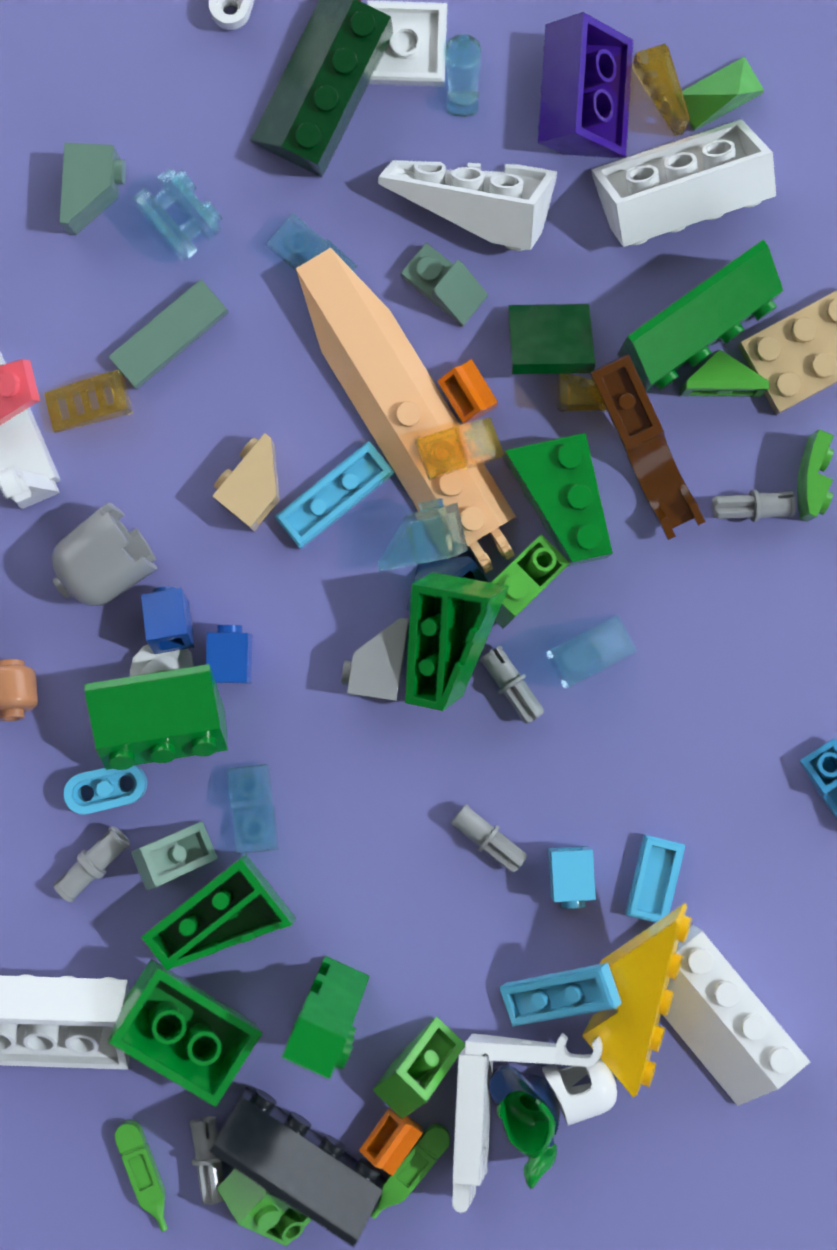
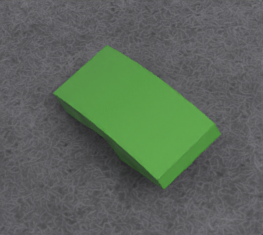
(812, 487)

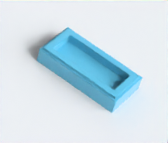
(655, 878)

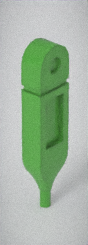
(414, 1167)
(142, 1169)

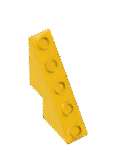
(641, 978)

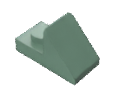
(445, 284)
(174, 855)

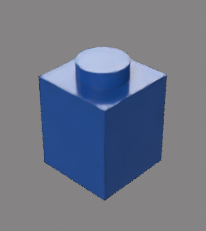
(167, 620)
(229, 654)

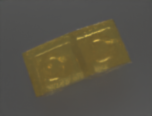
(459, 448)

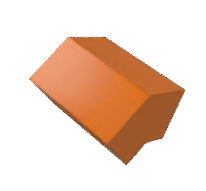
(467, 392)
(391, 1141)

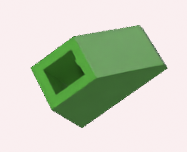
(528, 577)
(261, 1210)

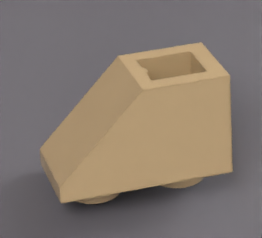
(252, 486)

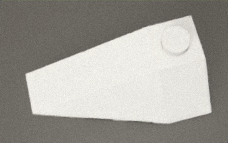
(494, 205)

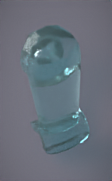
(463, 65)

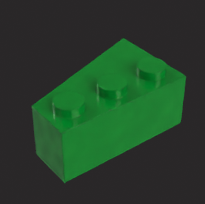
(565, 494)
(447, 636)
(220, 915)
(325, 1024)

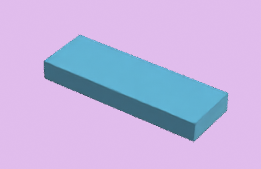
(334, 495)
(560, 995)

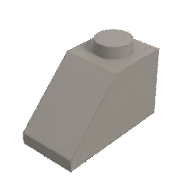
(378, 664)

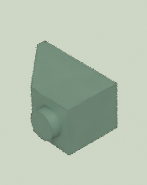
(88, 183)

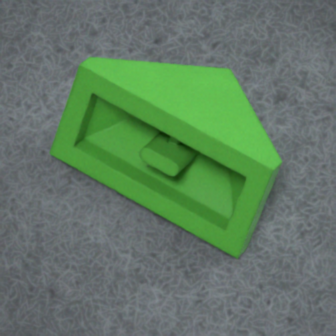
(721, 93)
(724, 378)

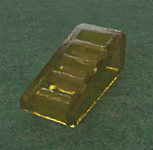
(659, 79)
(113, 379)
(577, 394)

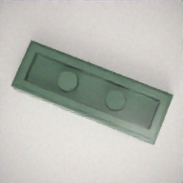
(168, 334)

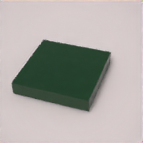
(551, 339)

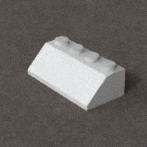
(685, 182)
(60, 1021)
(729, 1024)

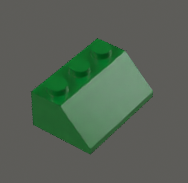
(156, 717)
(183, 1033)

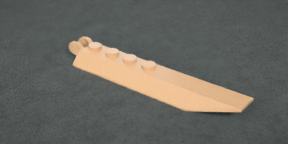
(396, 396)

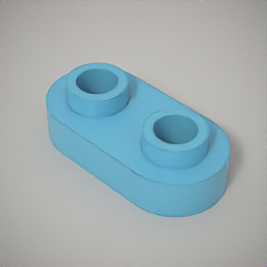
(106, 789)

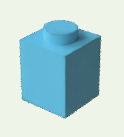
(571, 876)

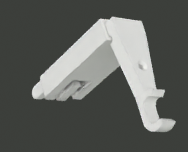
(25, 462)
(474, 1099)

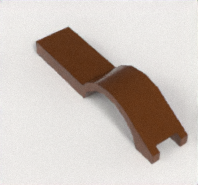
(645, 444)

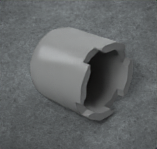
(101, 558)

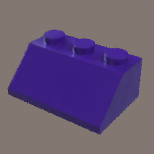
(585, 88)

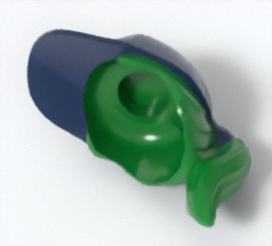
(528, 1116)

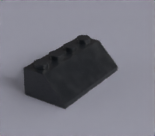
(299, 1165)

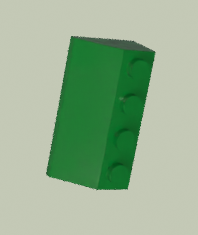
(703, 317)

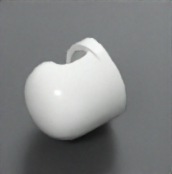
(582, 1100)

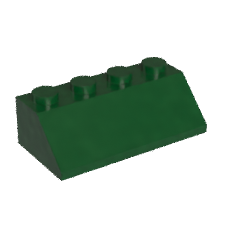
(323, 83)

